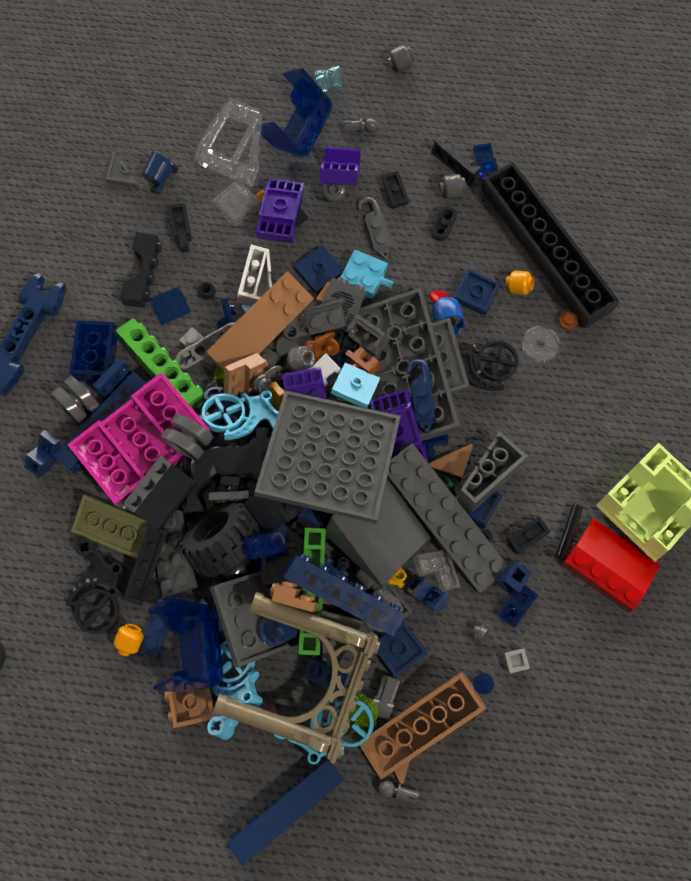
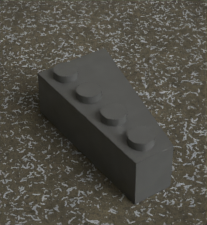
(492, 471)

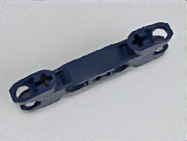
(36, 304)

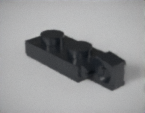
(180, 225)

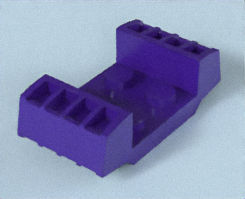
(340, 166)
(279, 210)
(306, 382)
(408, 432)

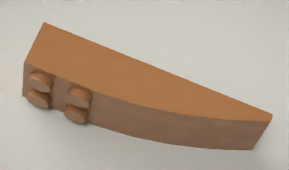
(261, 322)
(423, 723)

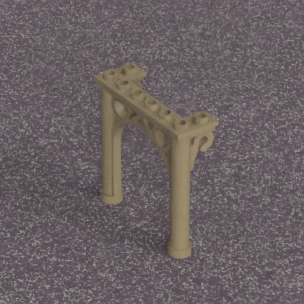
(288, 726)

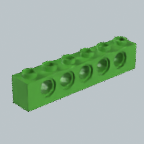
(132, 331)

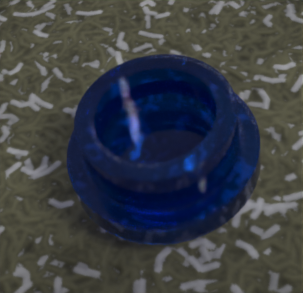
(483, 684)

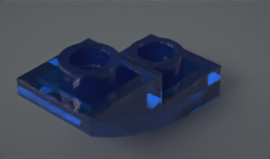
(517, 606)

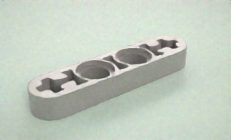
(205, 342)

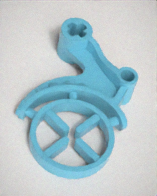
(260, 409)
(245, 692)
(311, 758)

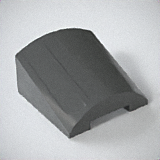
(383, 546)

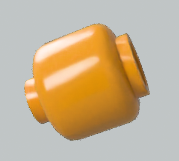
(520, 282)
(128, 639)

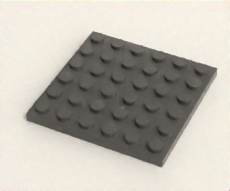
(328, 456)

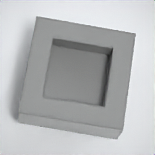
(191, 337)
(516, 661)

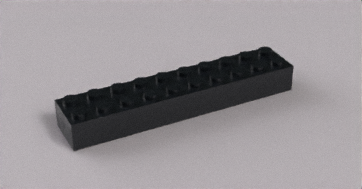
(549, 245)

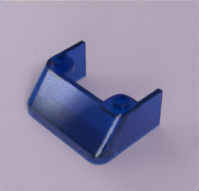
(307, 120)
(198, 645)

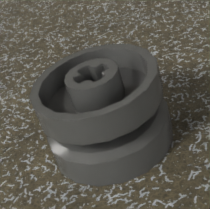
(78, 397)
(187, 437)

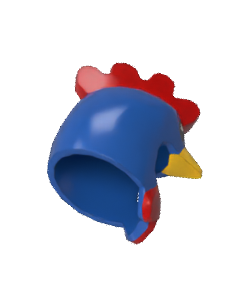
(446, 307)

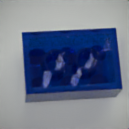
(93, 350)

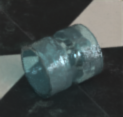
(328, 78)

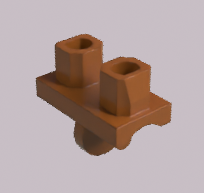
(324, 344)
(357, 360)

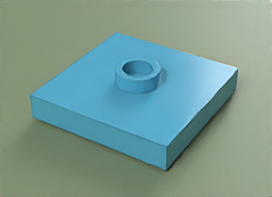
(355, 385)

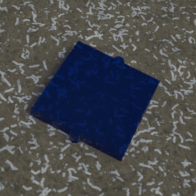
(170, 305)

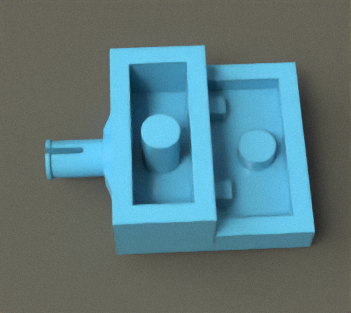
(366, 272)

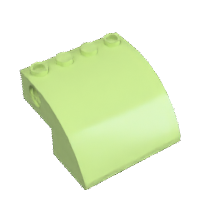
(652, 502)

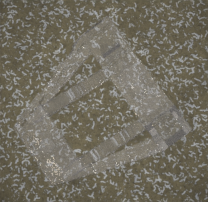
(223, 164)

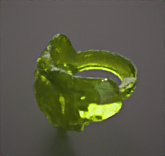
(363, 718)

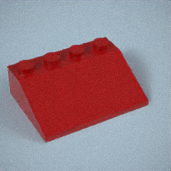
(611, 566)

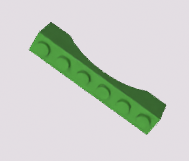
(314, 548)

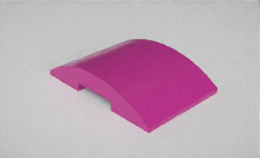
(129, 440)

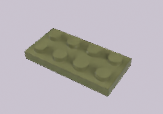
(110, 525)

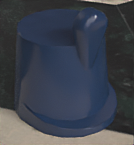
(158, 170)
(275, 633)

